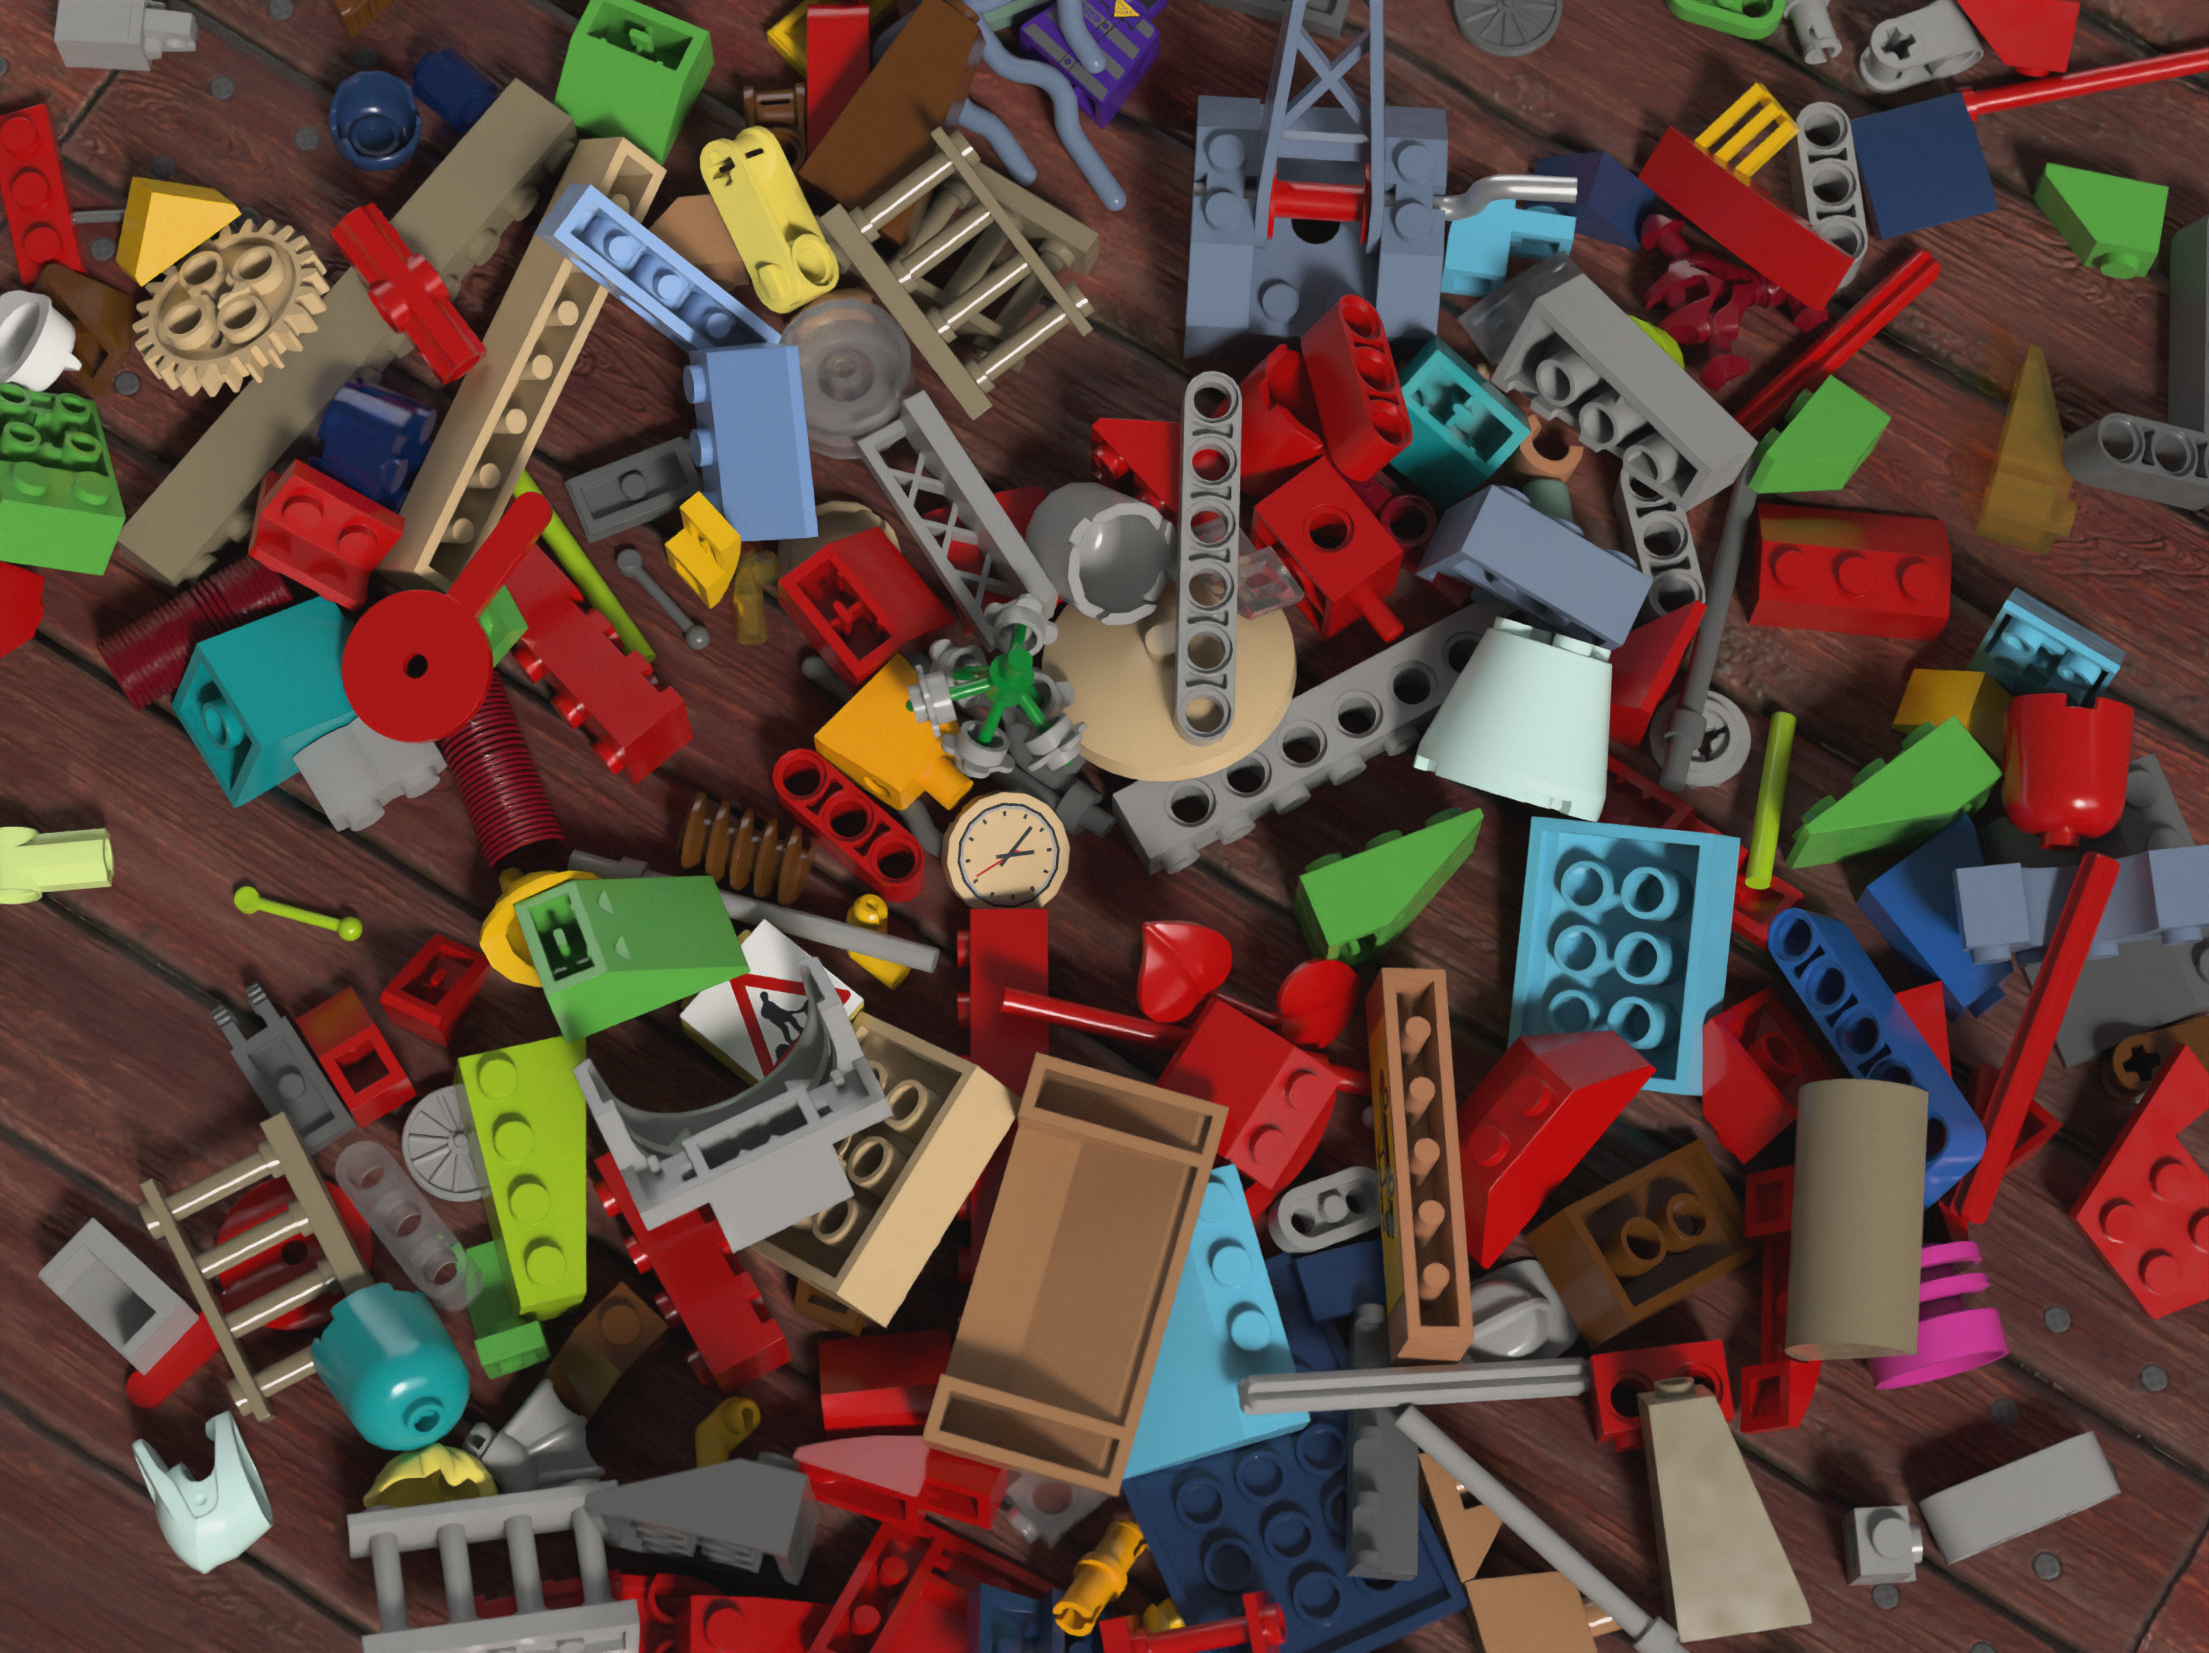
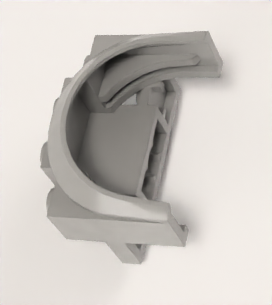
(762, 1153)

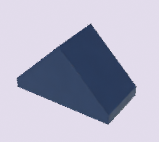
(1608, 197)

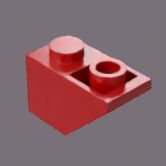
(356, 1057)

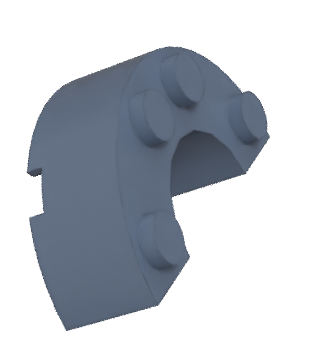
(2016, 908)

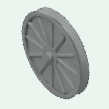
(438, 1148)

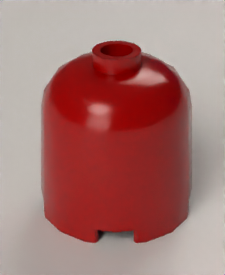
(1278, 423)
(2065, 768)

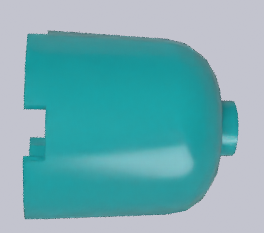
(393, 1367)

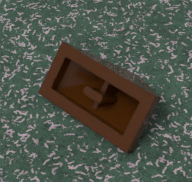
(100, 319)

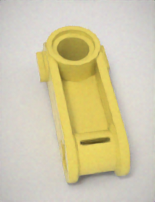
(769, 220)

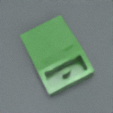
(56, 483)
(1900, 802)
(1365, 902)
(627, 947)

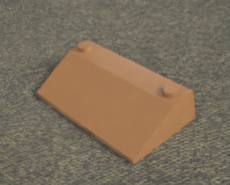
(1076, 1276)

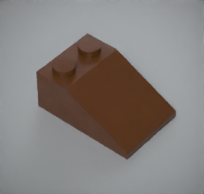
(1643, 1243)

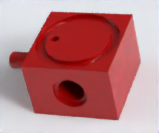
(1332, 551)

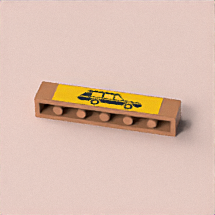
(1418, 1168)

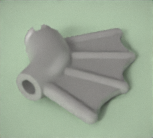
(537, 1447)

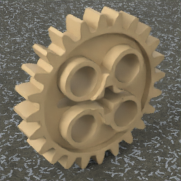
(231, 308)

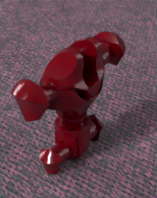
(1710, 299)

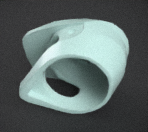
(211, 1517)

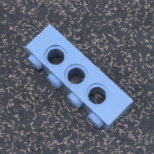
(647, 273)

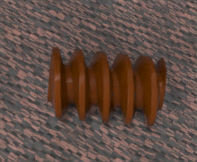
(745, 851)

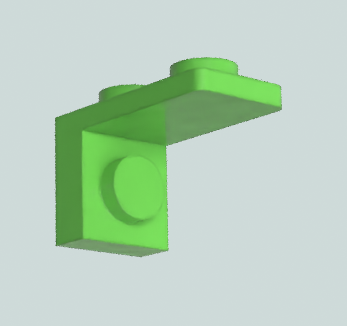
(503, 1341)

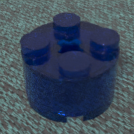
(375, 441)

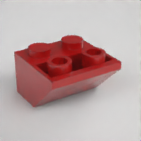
(1144, 463)
(862, 606)

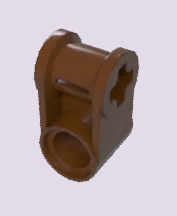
(785, 117)
(2150, 1053)

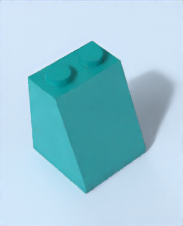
(266, 695)

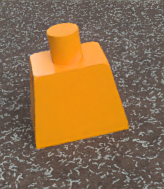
(885, 749)

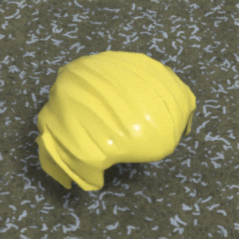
(430, 1477)

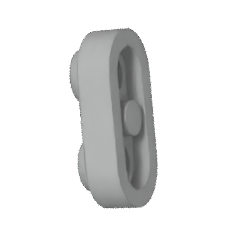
(1325, 1211)

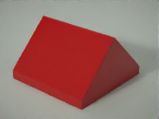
(881, 1382)

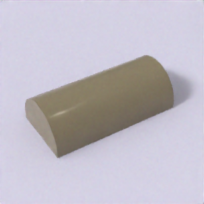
(1856, 1220)

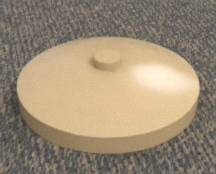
(1128, 688)

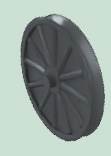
(1507, 26)

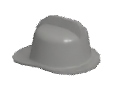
(1518, 1316)

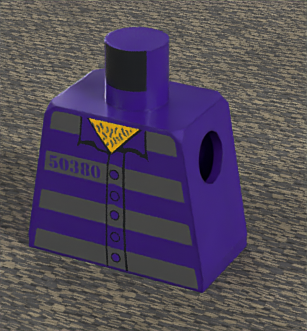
(1124, 36)

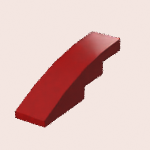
(1745, 219)
(1642, 803)

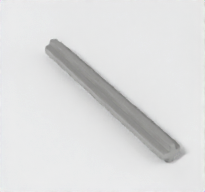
(1412, 1385)

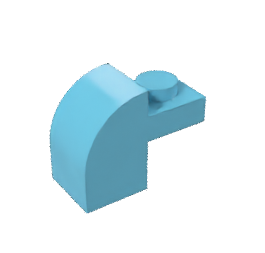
(1481, 245)

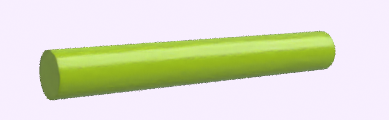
(1770, 800)

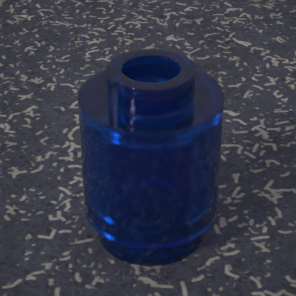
(453, 88)

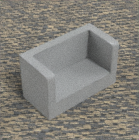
(118, 1296)

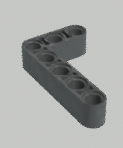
(2149, 456)

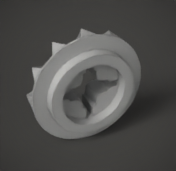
(1725, 753)

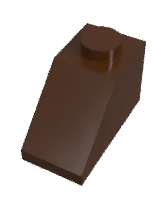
(607, 1353)

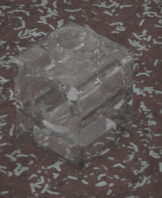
(1035, 1524)

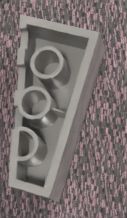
(1623, 394)

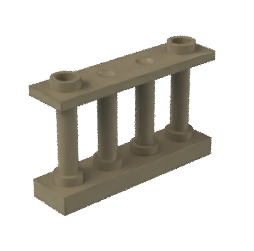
(1058, 239)
(898, 278)
(307, 1213)

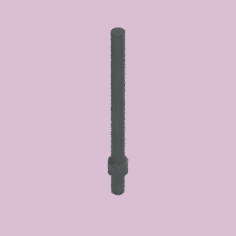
(1686, 724)

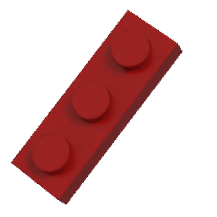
(37, 195)

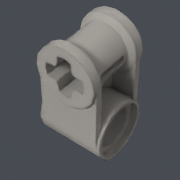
(1919, 48)

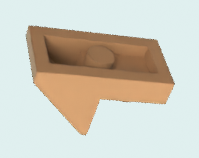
(1461, 1532)

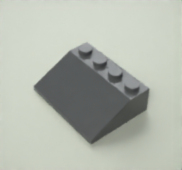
(2147, 982)
(718, 1517)

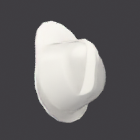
(34, 341)

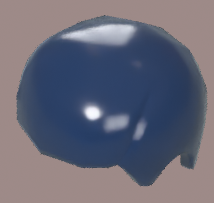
(374, 121)

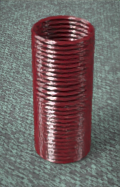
(156, 649)
(502, 786)

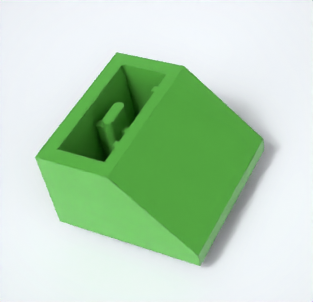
(633, 74)

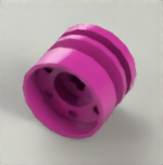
(1948, 1333)

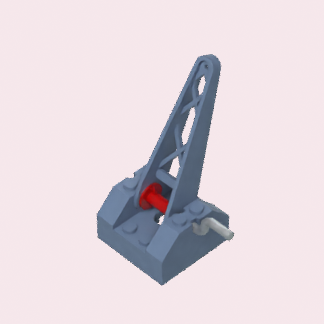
(1353, 165)

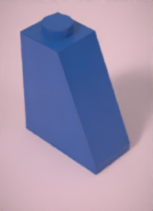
(1919, 921)

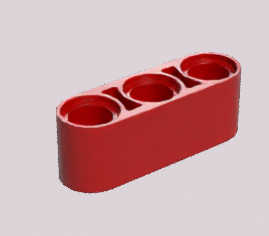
(835, 63)
(1356, 388)
(839, 798)

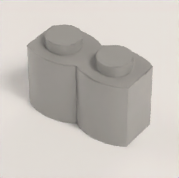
(362, 771)

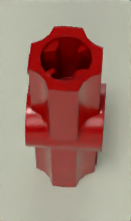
(408, 293)

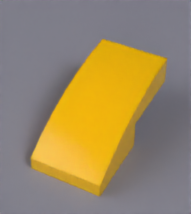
(705, 550)

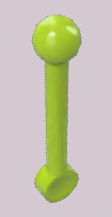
(250, 901)

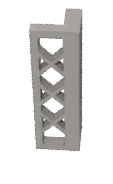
(970, 499)

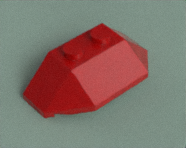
(1535, 1125)

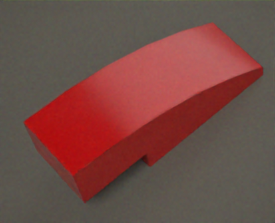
(902, 1480)

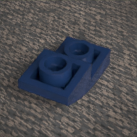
(1342, 1280)

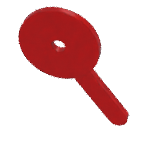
(444, 632)
(249, 1282)

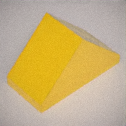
(167, 223)
(1966, 694)

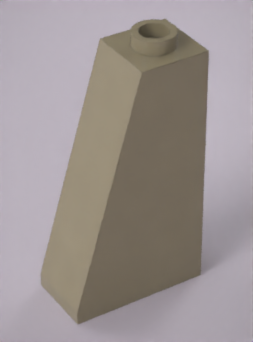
(1711, 1529)

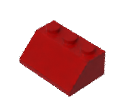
(1850, 572)

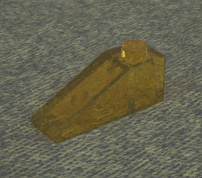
(2028, 482)

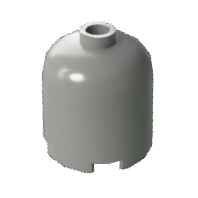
(1103, 551)

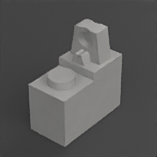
(120, 33)

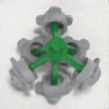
(1011, 684)

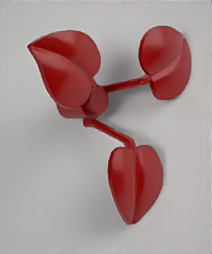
(1190, 960)

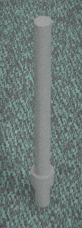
(783, 918)
(1650, 1634)

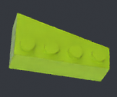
(530, 1163)

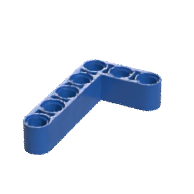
(1850, 1027)

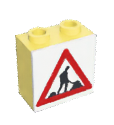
(761, 1014)

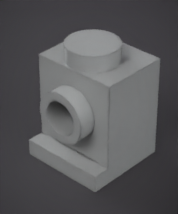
(1881, 1545)

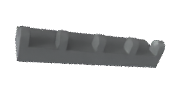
(1379, 1468)

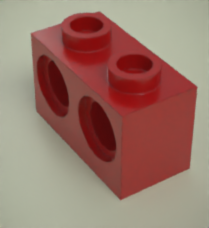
(1639, 1371)

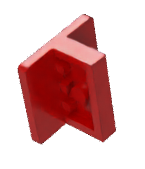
(321, 533)

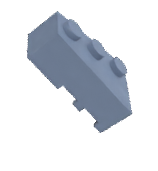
(1537, 567)

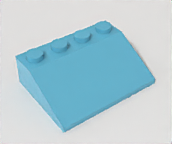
(1626, 939)
(1216, 1335)

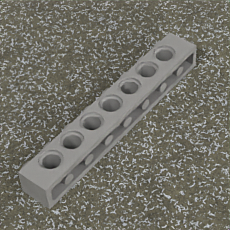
(1311, 718)

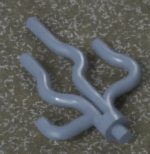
(1044, 76)

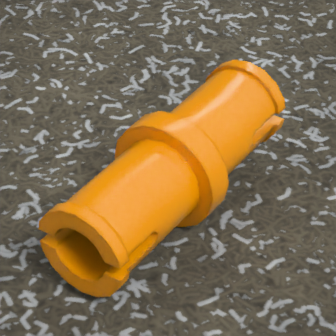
(1099, 1578)

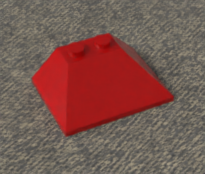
(915, 1593)

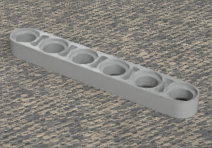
(1212, 558)

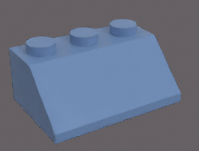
(753, 438)

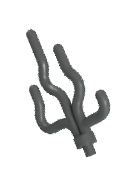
(1060, 789)

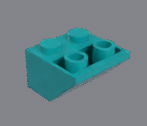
(1457, 423)

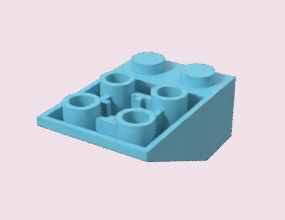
(2045, 652)

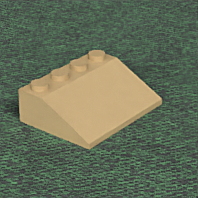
(903, 1173)

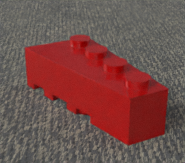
(593, 682)
(701, 1289)

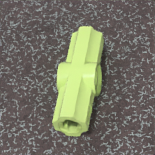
(52, 862)

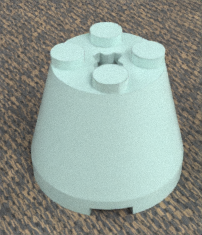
(1527, 721)

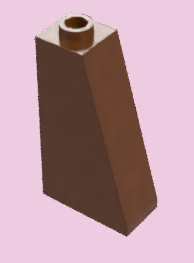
(890, 118)

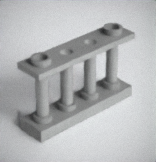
(595, 1627)

